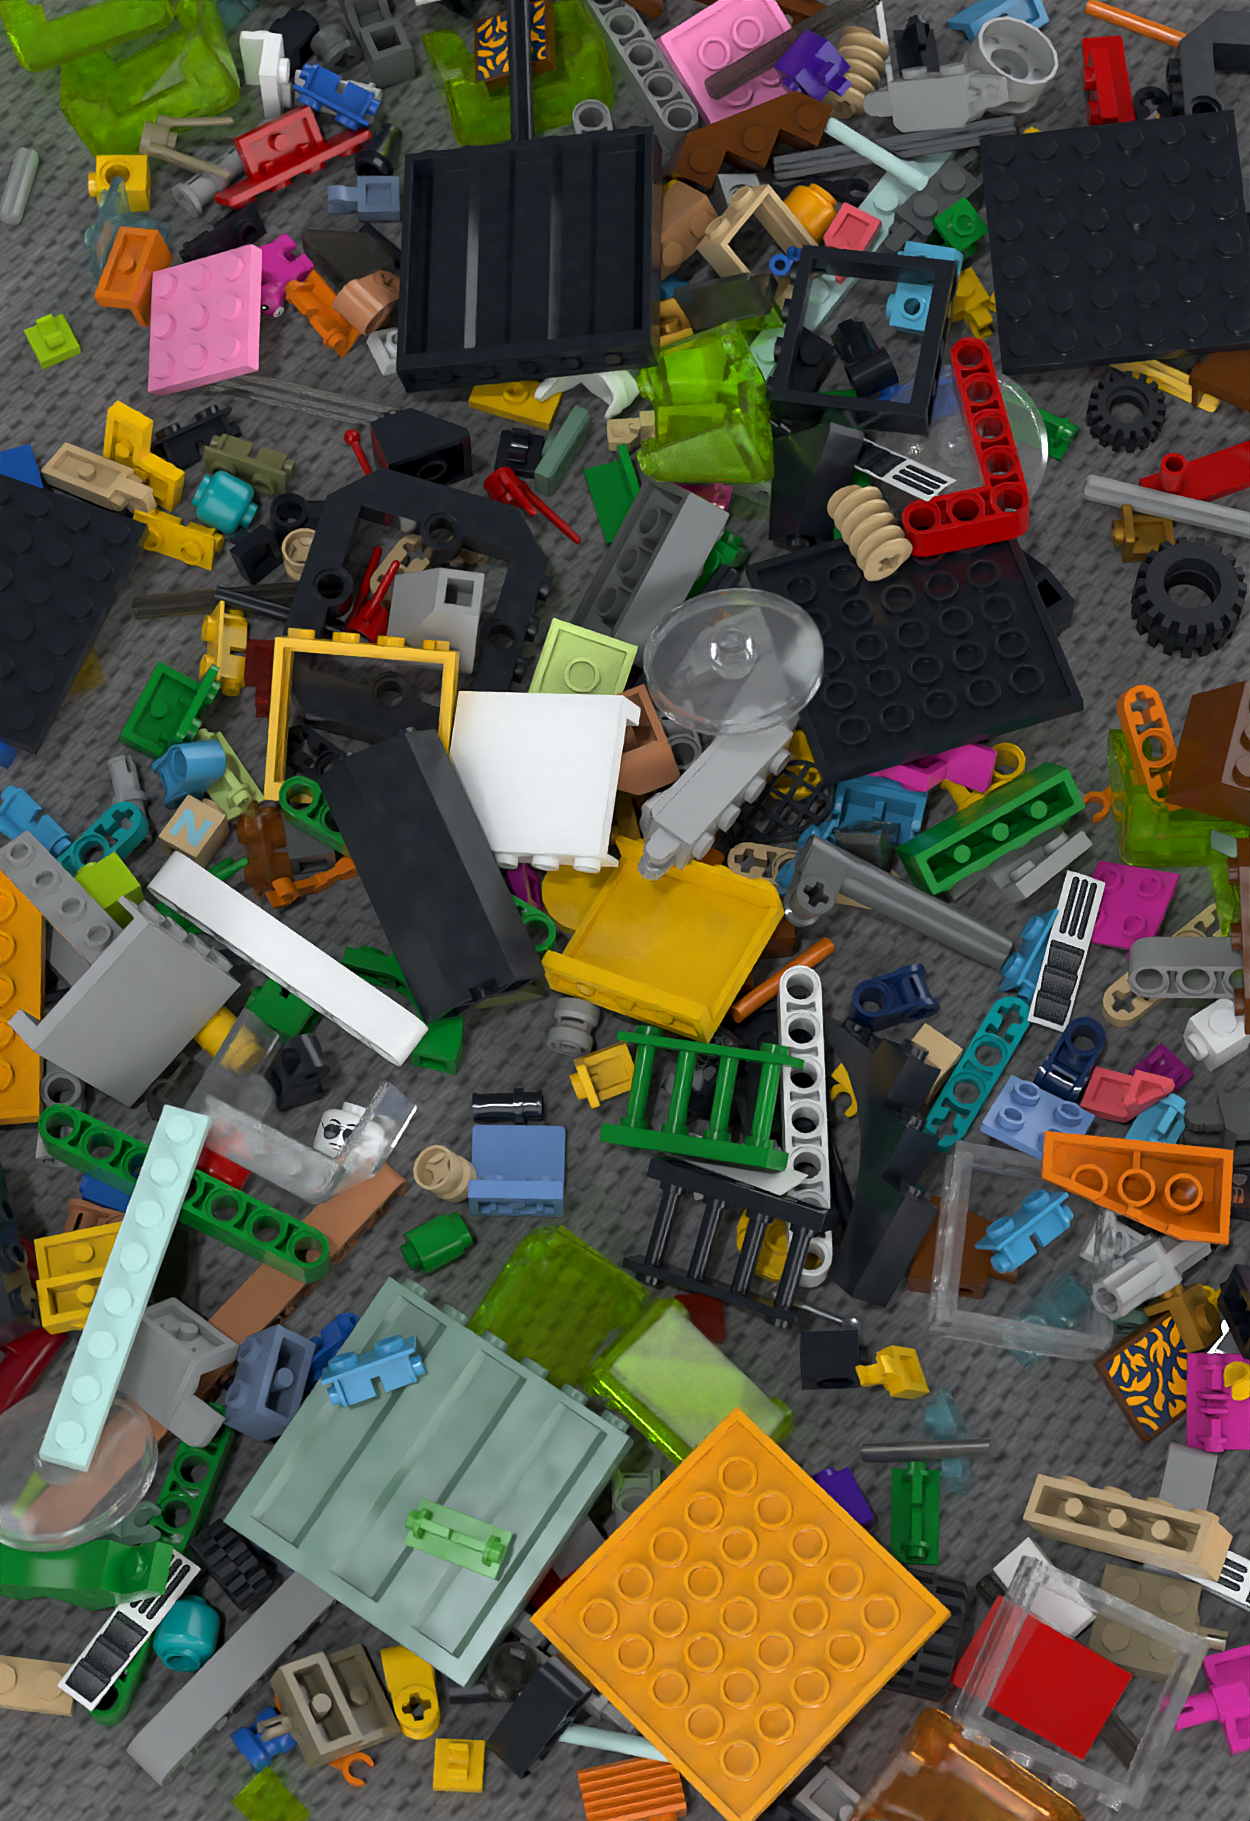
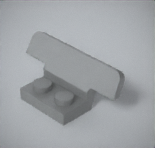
(1028, 868)
(166, 1368)

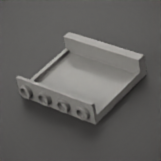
(78, 925)
(133, 1006)

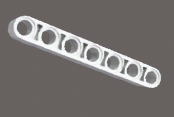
(287, 958)
(805, 1103)

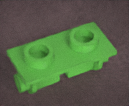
(457, 1538)

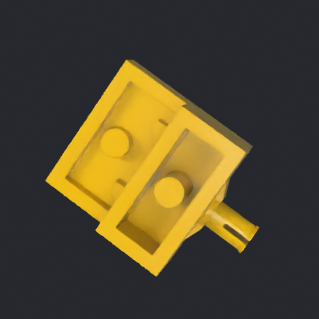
(71, 1274)

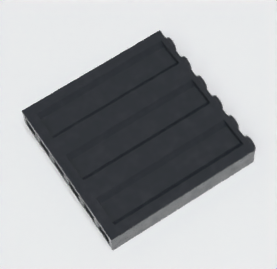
(530, 260)

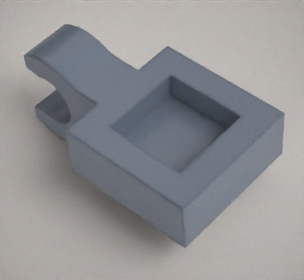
(374, 198)

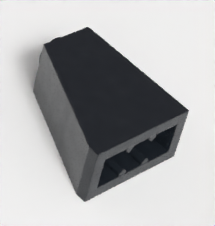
(806, 475)

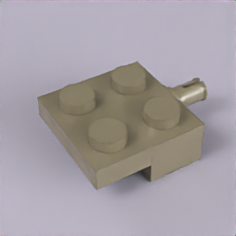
(1161, 1596)
(330, 1706)

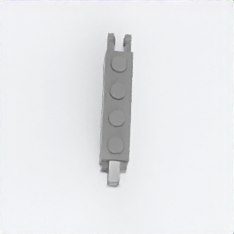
(710, 796)

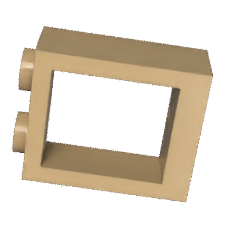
(775, 218)

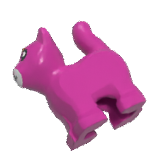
(278, 269)

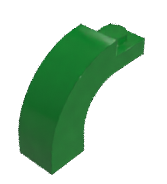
(443, 1042)

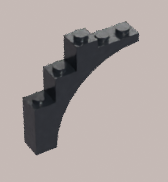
(895, 1147)

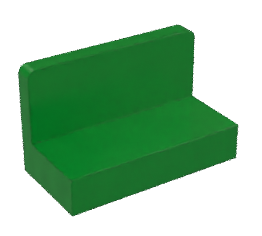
(612, 492)

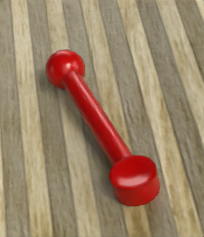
(352, 438)

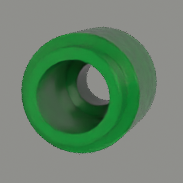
(435, 1243)

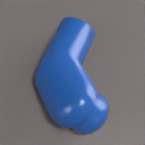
(781, 265)

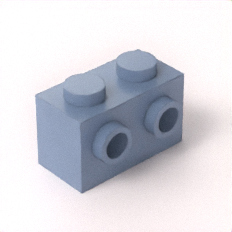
(268, 1382)

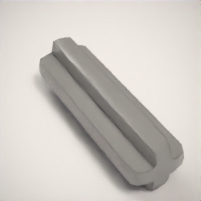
(18, 185)

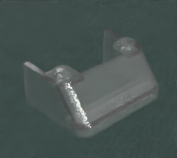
(242, 1102)

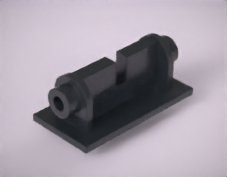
(916, 45)
(232, 231)
(179, 442)

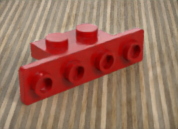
(1106, 81)
(282, 150)

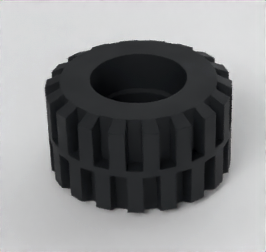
(1184, 627)
(930, 1668)

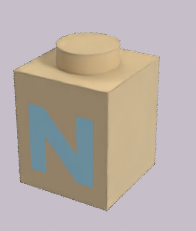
(195, 830)

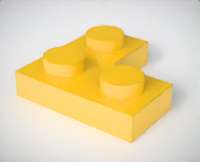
(129, 443)

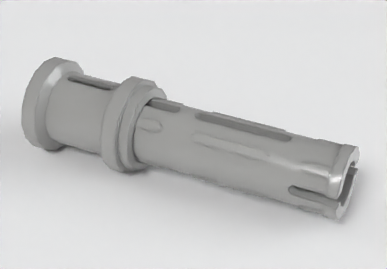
(202, 186)

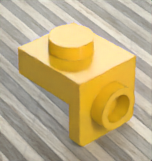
(603, 1074)

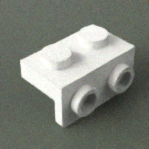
(267, 66)

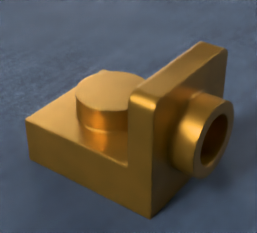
(673, 322)

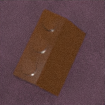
(1214, 755)

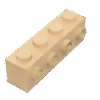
(1128, 1526)

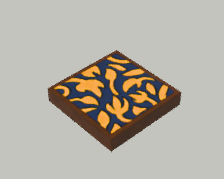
(492, 44)
(1148, 1375)

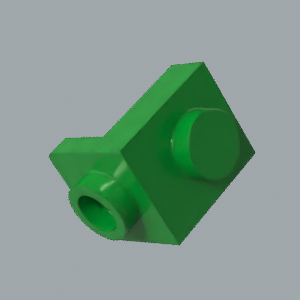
(960, 227)

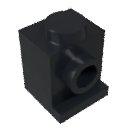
(297, 32)

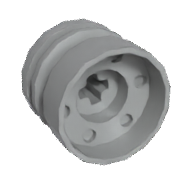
(1021, 54)

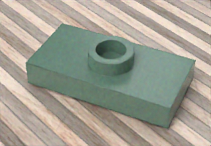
(561, 450)

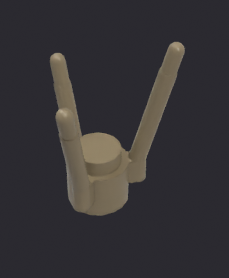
(161, 142)

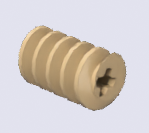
(867, 60)
(869, 530)

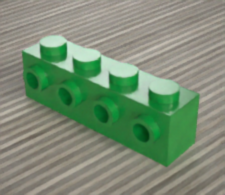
(990, 828)

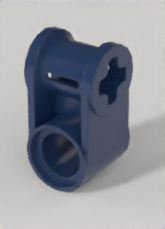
(899, 994)
(1068, 1068)

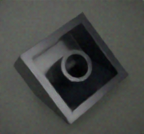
(422, 446)

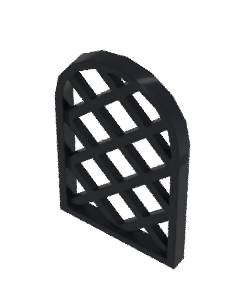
(787, 798)

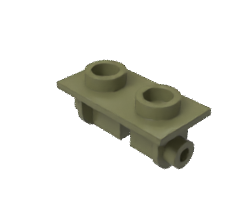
(265, 472)

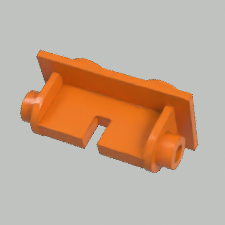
(315, 301)

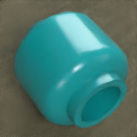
(224, 502)
(187, 1634)

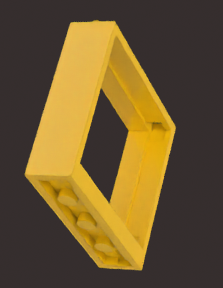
(348, 645)

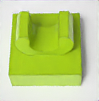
(52, 340)

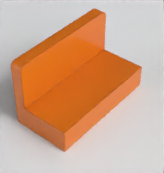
(129, 271)

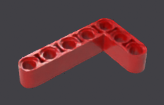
(989, 456)

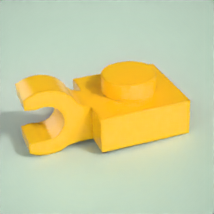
(972, 304)
(897, 1371)

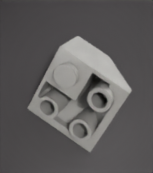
(437, 607)

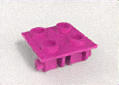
(1131, 903)
(1212, 1415)

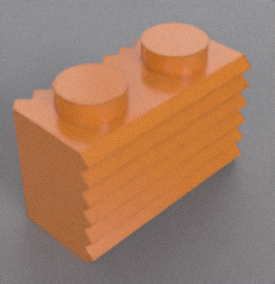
(632, 1791)

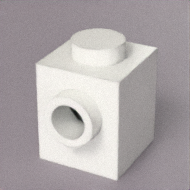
(1216, 1034)

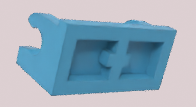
(879, 800)

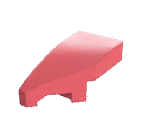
(852, 231)
(1123, 1096)

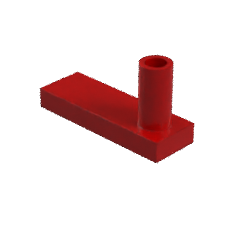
(1204, 477)

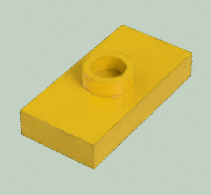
(516, 403)

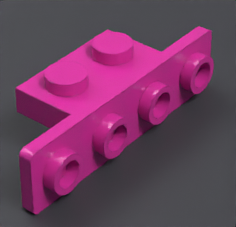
(965, 765)

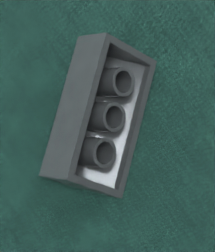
(650, 563)

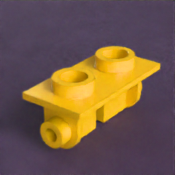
(189, 544)
(223, 634)

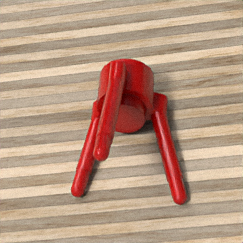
(507, 488)
(371, 617)

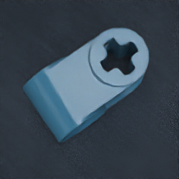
(189, 770)

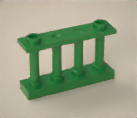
(715, 1141)

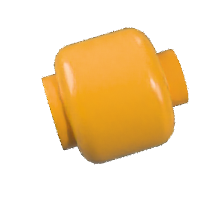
(813, 209)

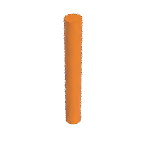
(1134, 23)
(770, 987)

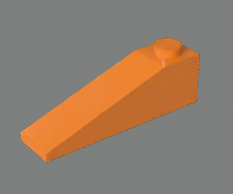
(1154, 1183)

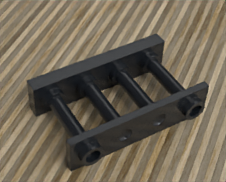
(761, 1207)

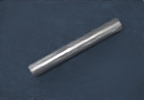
(929, 1450)

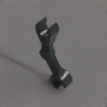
(837, 189)

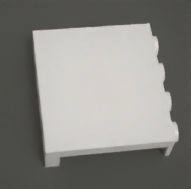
(542, 773)

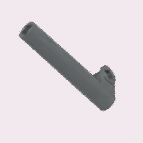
(828, 869)

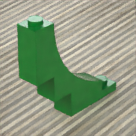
(87, 1575)

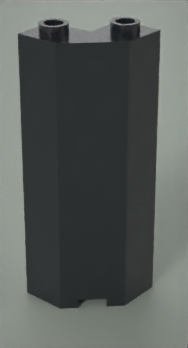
(430, 874)

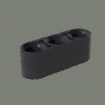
(540, 1715)

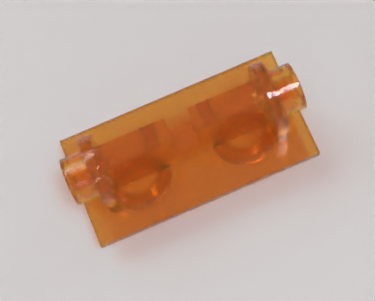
(260, 832)

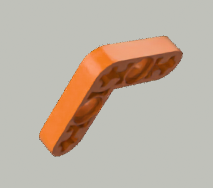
(1130, 720)

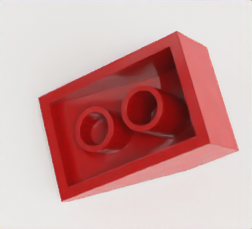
(1050, 1683)

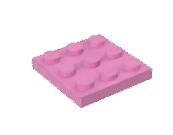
(717, 40)
(205, 321)

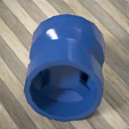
(259, 1752)

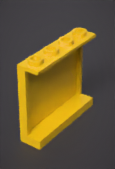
(668, 945)

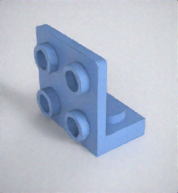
(1026, 1112)
(517, 1171)

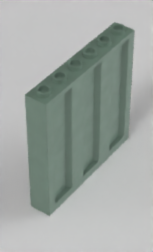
(464, 1435)

